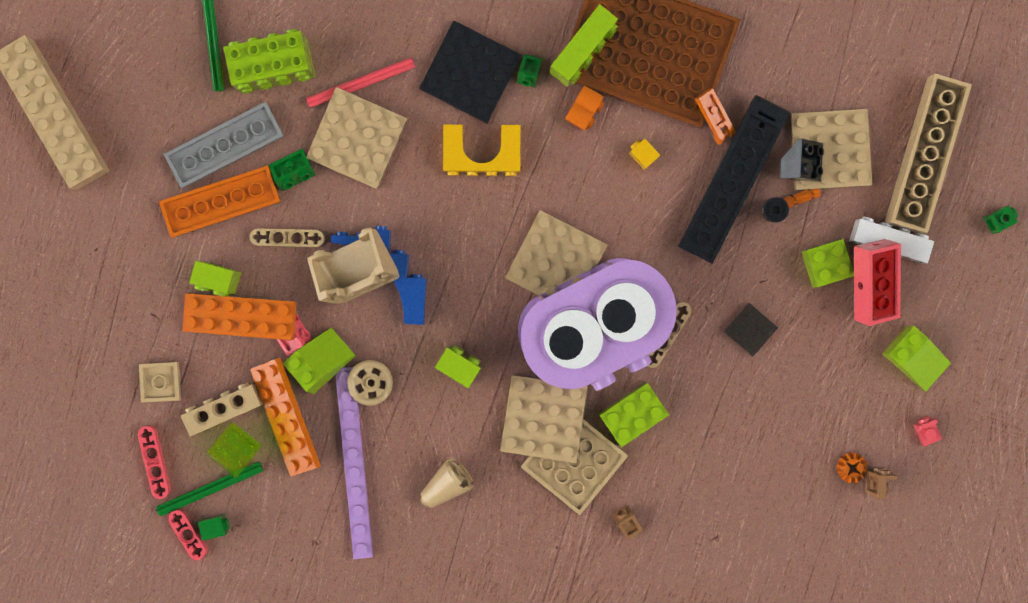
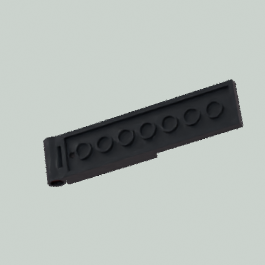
(733, 179)

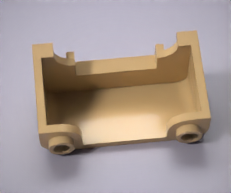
(352, 269)

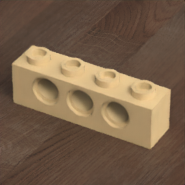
(194, 422)

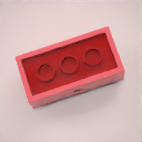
(877, 282)

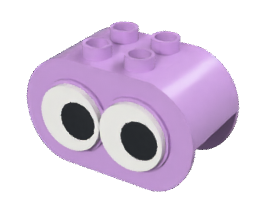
(597, 324)

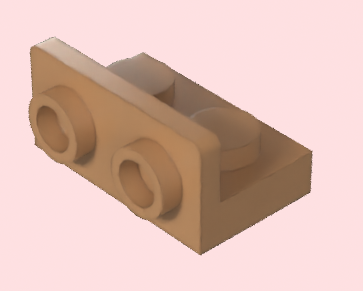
(876, 482)

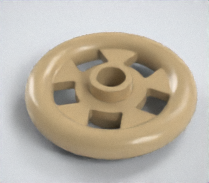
(381, 394)

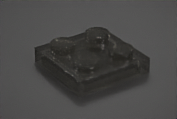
(750, 329)

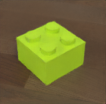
(828, 263)
(214, 277)

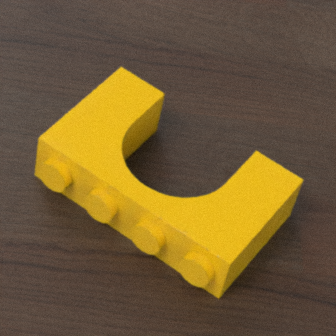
(457, 162)

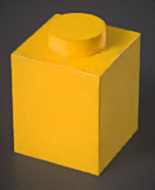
(643, 153)

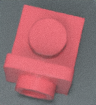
(927, 430)

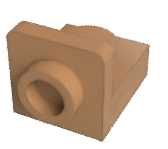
(627, 522)

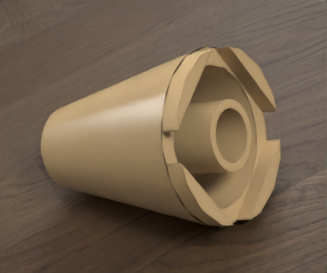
(446, 484)

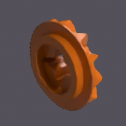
(843, 469)

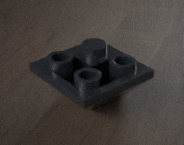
(803, 161)

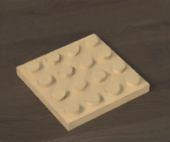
(356, 138)
(845, 146)
(553, 255)
(543, 420)
(580, 481)

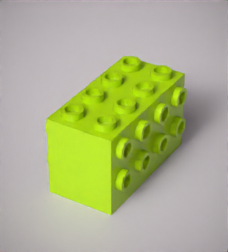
(269, 61)

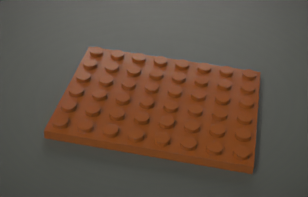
(660, 54)

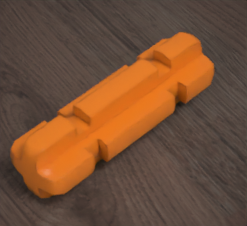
(802, 197)

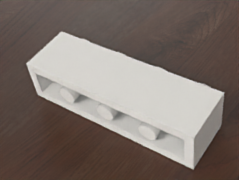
(912, 247)

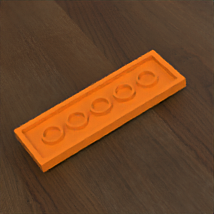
(219, 201)
(239, 316)
(285, 417)

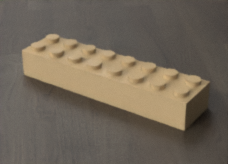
(51, 113)
(928, 153)

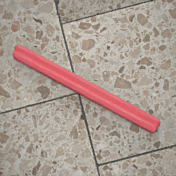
(362, 81)

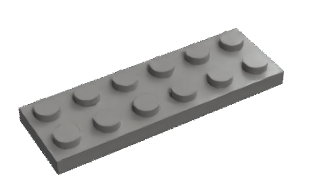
(224, 145)

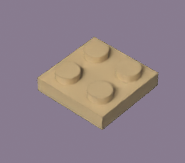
(160, 382)

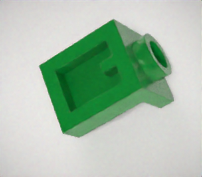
(529, 70)

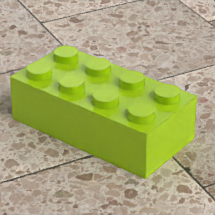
(584, 44)

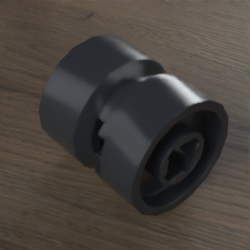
(775, 209)

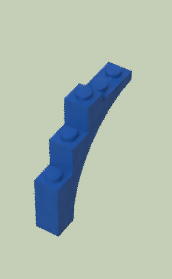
(411, 289)

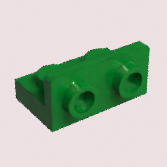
(291, 170)

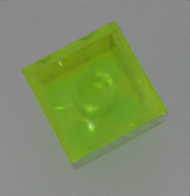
(233, 450)

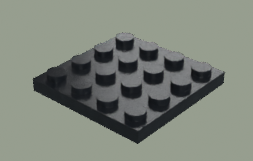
(470, 72)

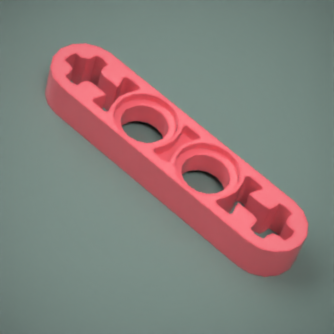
(151, 462)

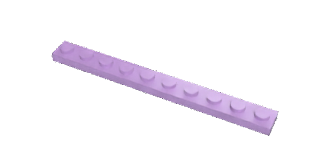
(354, 468)

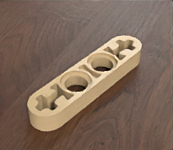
(287, 237)
(673, 335)

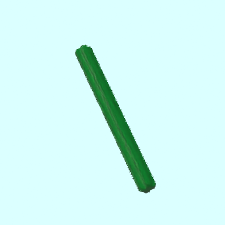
(213, 45)
(208, 489)

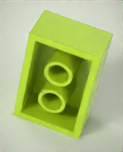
(458, 365)
(633, 414)

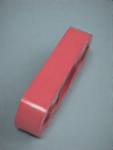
(185, 542)

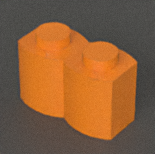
(584, 108)

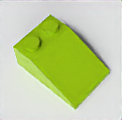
(917, 357)
(319, 360)

